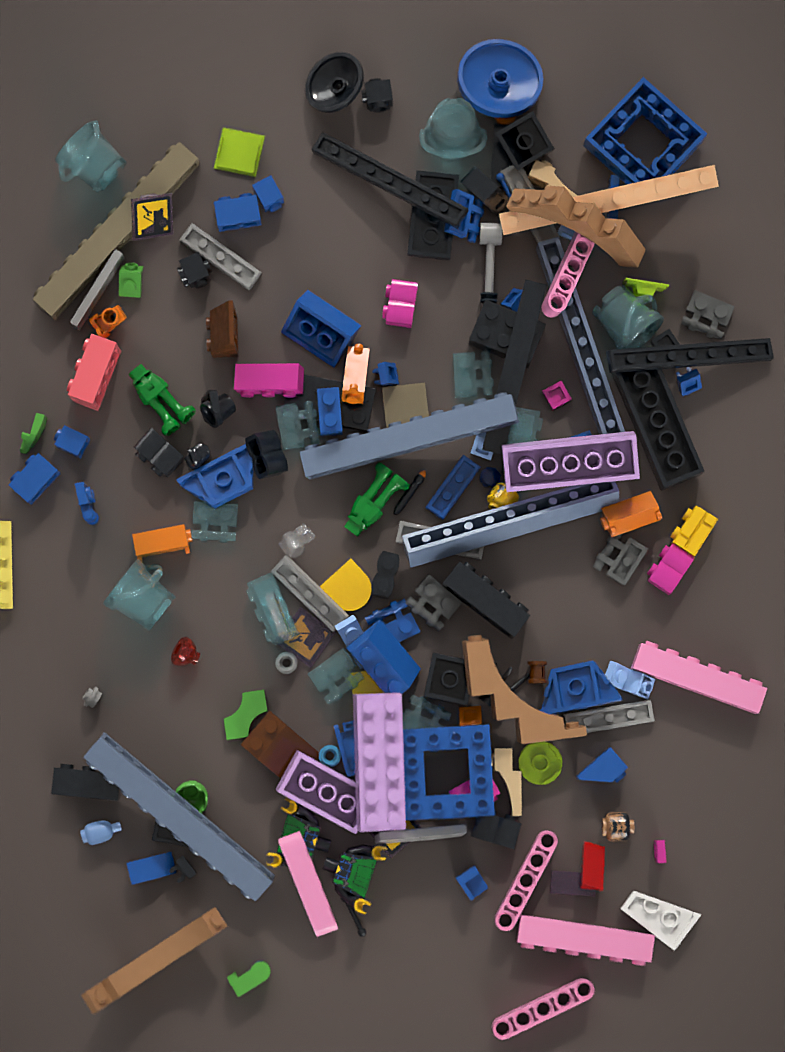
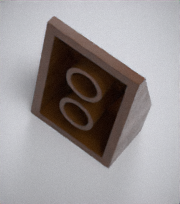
(223, 331)
(276, 744)

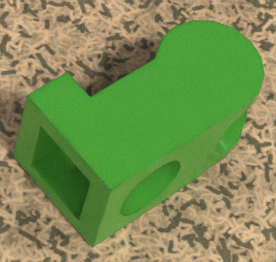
(257, 974)

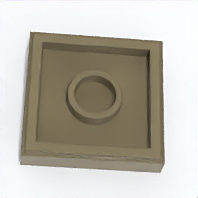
(404, 402)

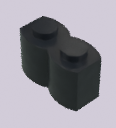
(158, 453)
(266, 454)
(386, 570)
(497, 830)

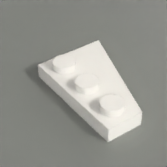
(660, 918)

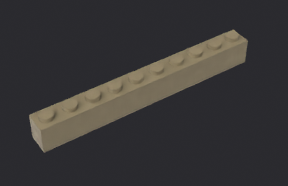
(112, 234)

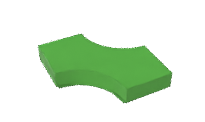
(239, 723)

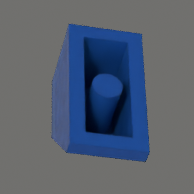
(604, 768)

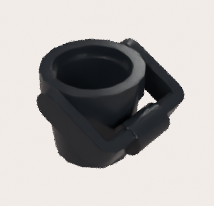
(216, 408)

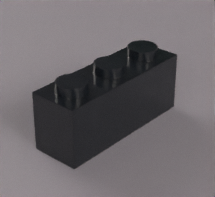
(83, 783)

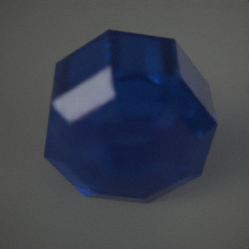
(489, 477)

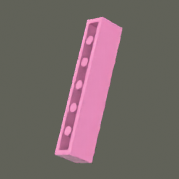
(699, 678)
(585, 938)

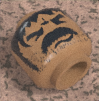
(617, 826)

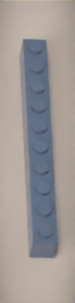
(582, 346)
(409, 436)
(508, 521)
(179, 817)

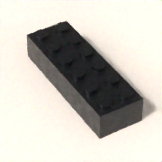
(659, 426)

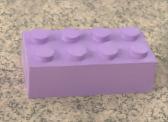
(320, 790)

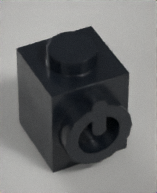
(377, 95)
(194, 271)

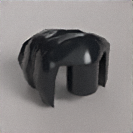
(197, 455)

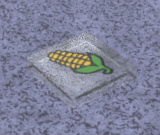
(278, 616)

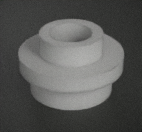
(286, 655)
(91, 697)

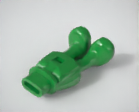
(150, 389)
(366, 512)

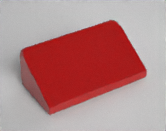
(592, 866)

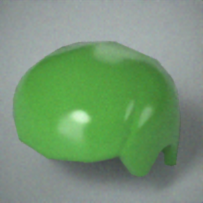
(194, 794)

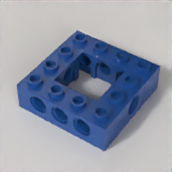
(661, 112)
(478, 803)

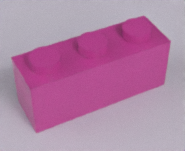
(269, 379)

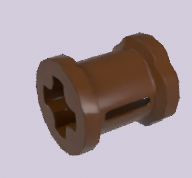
(537, 672)

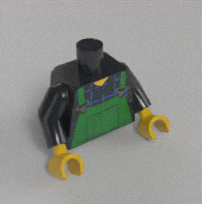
(302, 820)
(354, 873)

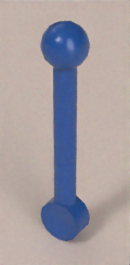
(500, 177)

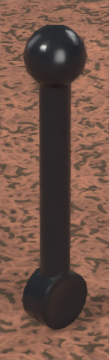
(361, 931)

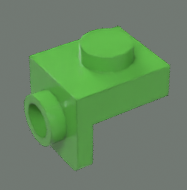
(130, 280)

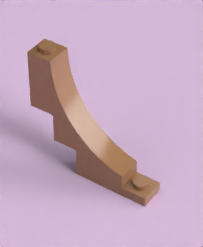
(529, 722)
(154, 960)

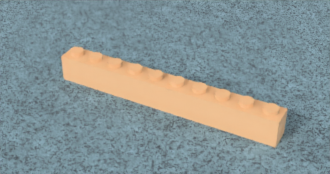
(624, 196)

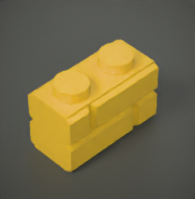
(694, 530)

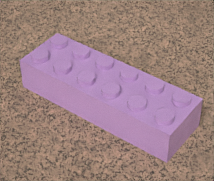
(570, 461)
(379, 762)

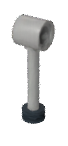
(490, 236)

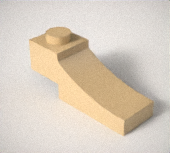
(543, 174)
(502, 763)

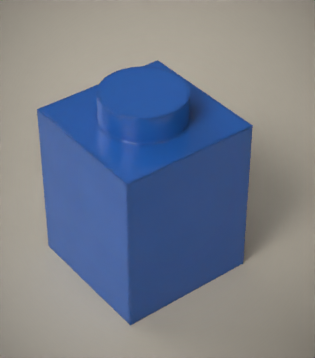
(268, 194)
(71, 441)

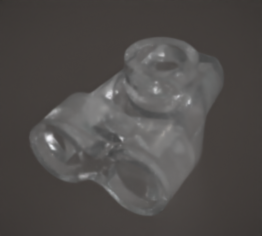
(293, 542)

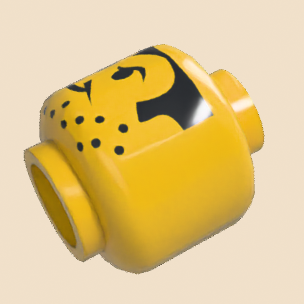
(500, 497)

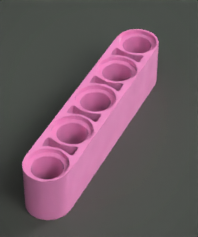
(566, 276)
(308, 884)
(517, 888)
(531, 1008)

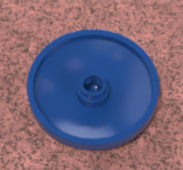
(500, 78)

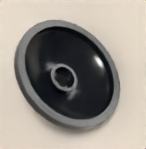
(334, 82)

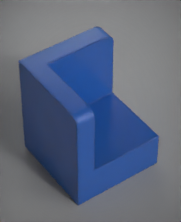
(472, 882)

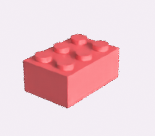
(93, 371)

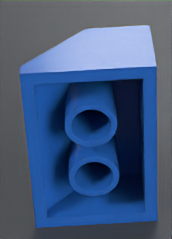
(320, 328)
(384, 659)

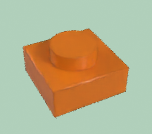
(470, 716)

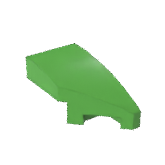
(31, 439)

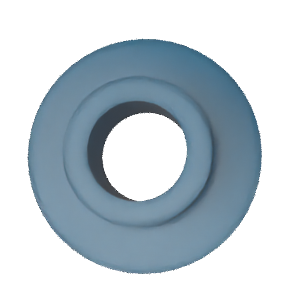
(330, 748)

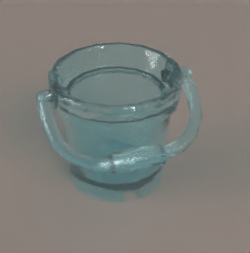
(453, 130)
(90, 158)
(628, 317)
(140, 595)

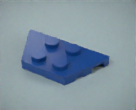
(221, 478)
(578, 688)

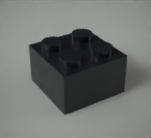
(447, 680)

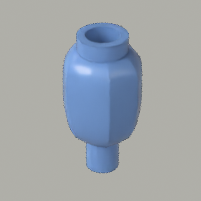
(99, 832)

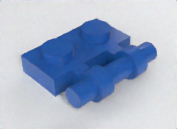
(474, 209)
(86, 499)
(402, 627)

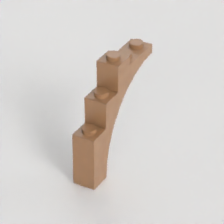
(584, 218)

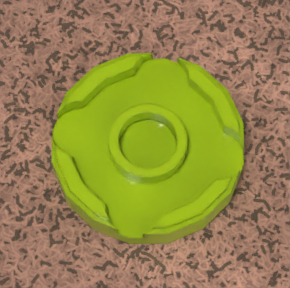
(540, 763)

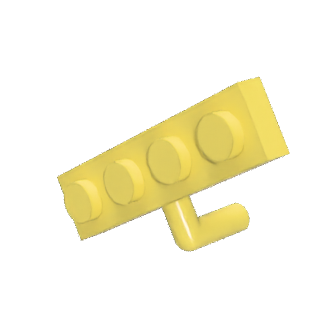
(6, 588)

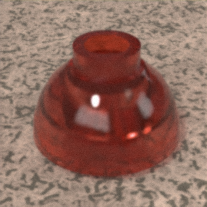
(185, 652)

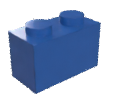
(237, 212)
(329, 411)
(33, 478)

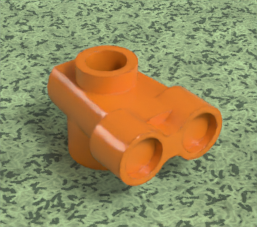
(104, 324)

